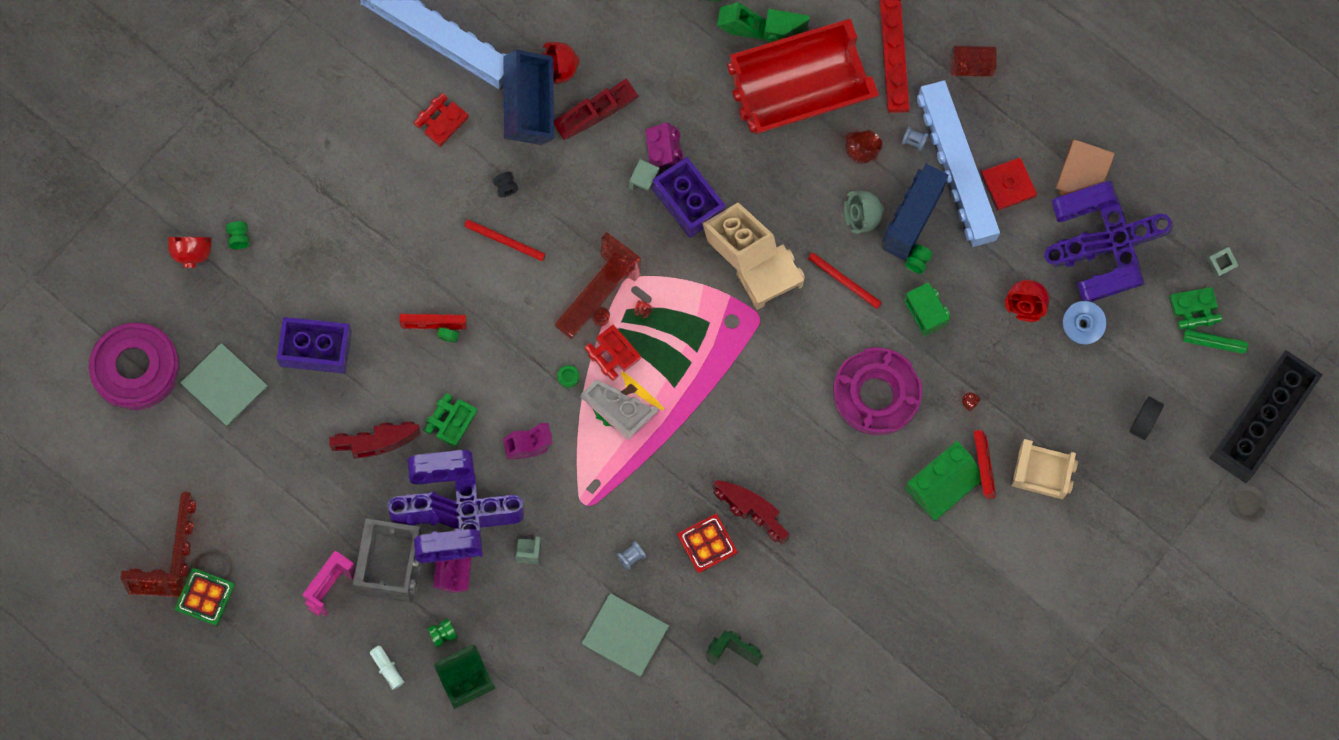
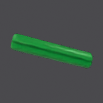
(1215, 341)

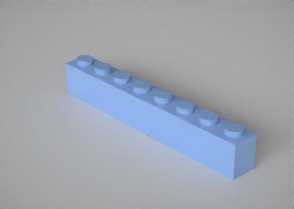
(443, 37)
(958, 163)

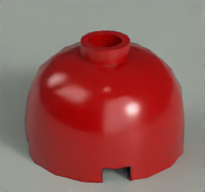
(564, 61)
(189, 250)
(1027, 300)

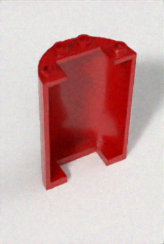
(800, 77)

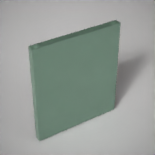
(224, 384)
(625, 635)

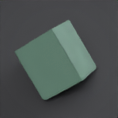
(643, 175)
(528, 551)

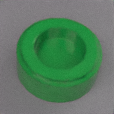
(447, 335)
(568, 376)

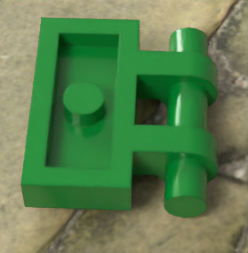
(1195, 302)
(456, 423)

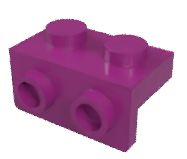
(663, 145)
(452, 575)

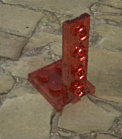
(620, 263)
(158, 581)

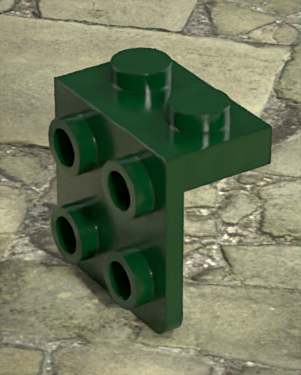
(733, 642)
(464, 676)

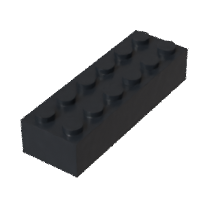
(1265, 416)

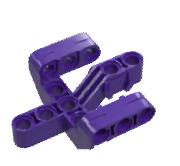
(1103, 198)
(466, 538)

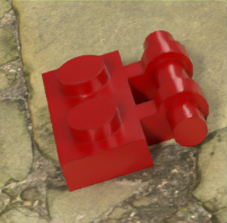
(445, 124)
(619, 350)

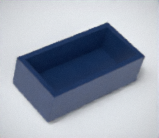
(528, 97)
(914, 211)

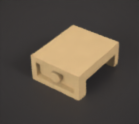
(772, 277)
(1044, 470)

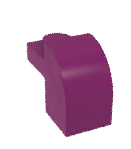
(528, 443)

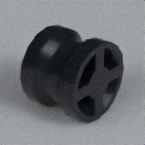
(505, 184)

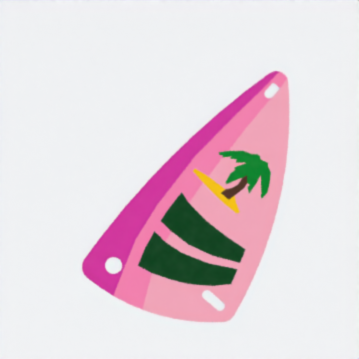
(681, 361)

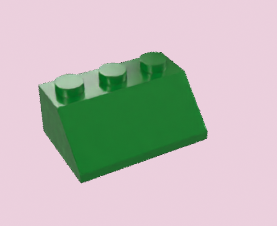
(944, 481)

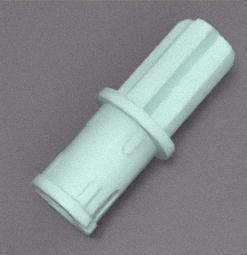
(386, 667)

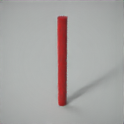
(504, 240)
(844, 280)

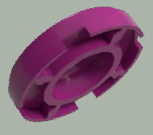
(883, 365)
(142, 391)

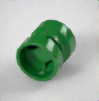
(237, 235)
(918, 259)
(442, 632)

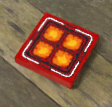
(707, 543)

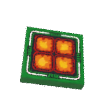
(204, 597)

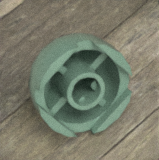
(863, 211)

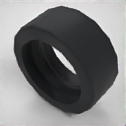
(1146, 418)

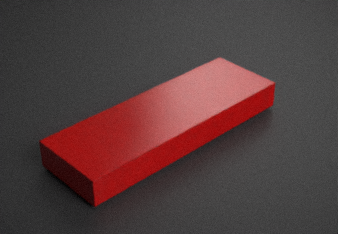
(433, 321)
(985, 464)

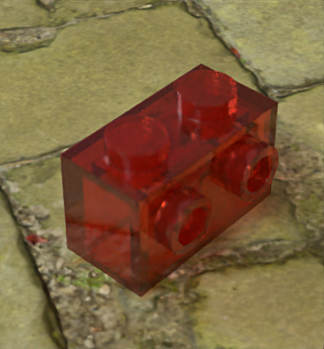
(973, 61)

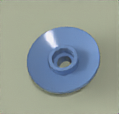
(1094, 319)

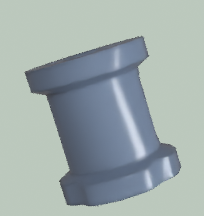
(914, 138)
(631, 556)

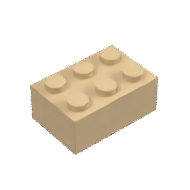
(740, 238)

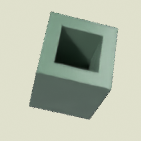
(1222, 261)

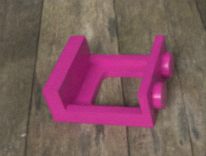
(325, 579)

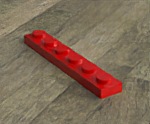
(894, 56)

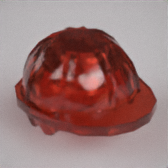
(863, 146)

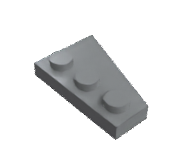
(620, 411)

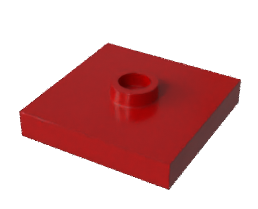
(1008, 184)

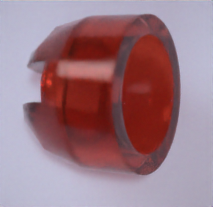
(643, 308)
(600, 313)
(970, 401)

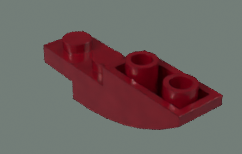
(385, 439)
(745, 502)

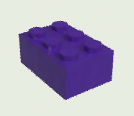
(687, 196)
(314, 345)

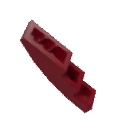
(596, 109)

